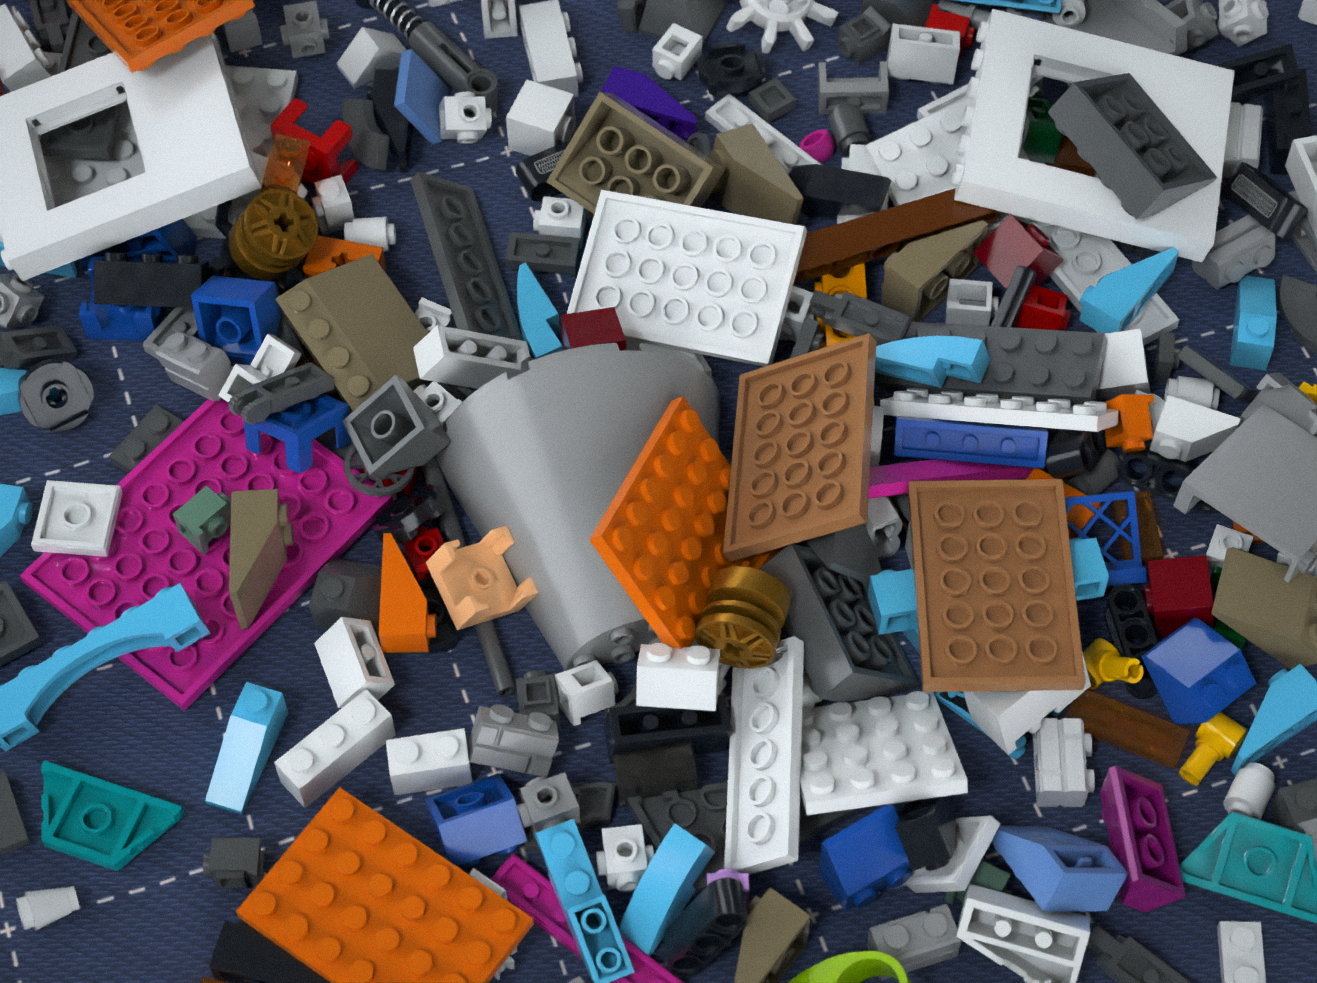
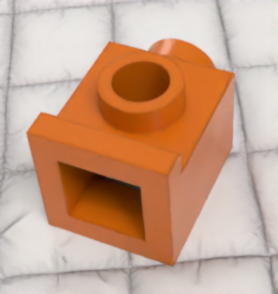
(1133, 422)

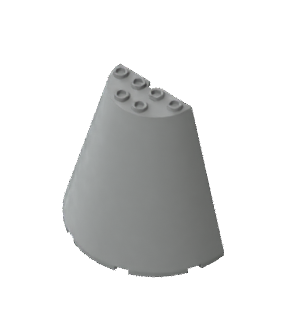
(547, 464)

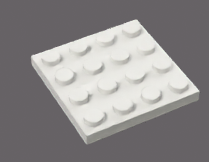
(923, 157)
(877, 753)

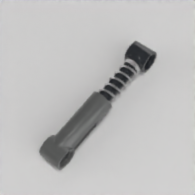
(439, 51)

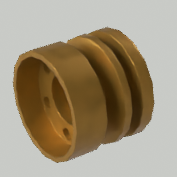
(273, 234)
(743, 616)

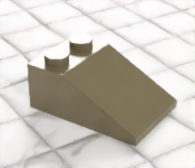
(754, 178)
(920, 273)
(257, 548)
(1268, 609)
(772, 939)

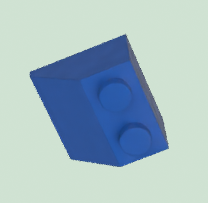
(236, 315)
(1197, 672)
(476, 821)
(864, 859)

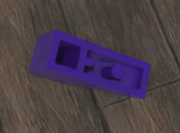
(651, 100)

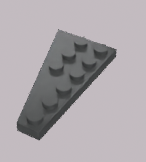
(704, 816)

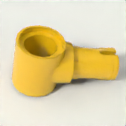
(1107, 665)
(1214, 740)

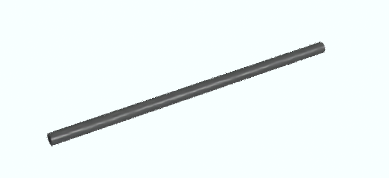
(485, 631)

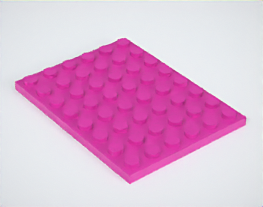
(153, 555)

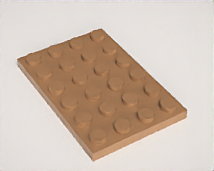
(801, 448)
(994, 586)

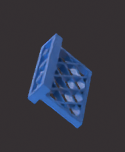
(970, 441)
(1119, 571)

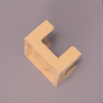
(478, 581)

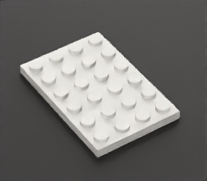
(690, 276)

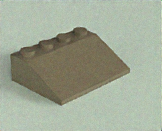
(631, 155)
(355, 328)

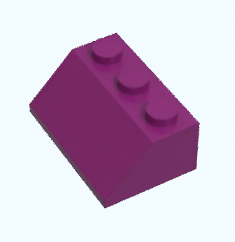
(1141, 839)

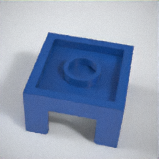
(117, 321)
(298, 428)

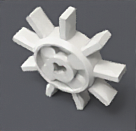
(782, 16)

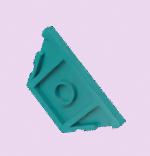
(100, 818)
(1257, 865)

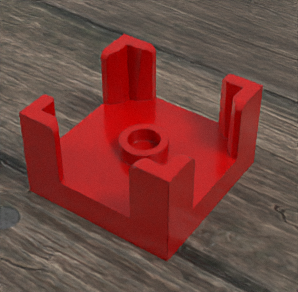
(323, 150)

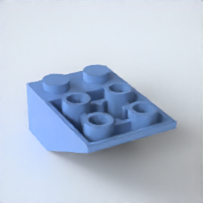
(1061, 868)

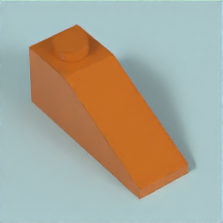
(403, 607)

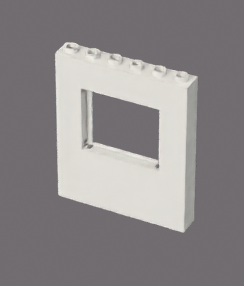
(186, 137)
(994, 177)

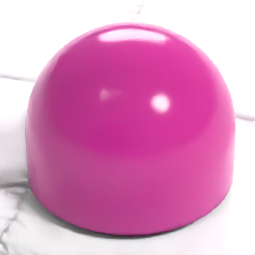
(822, 149)

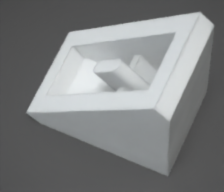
(367, 52)

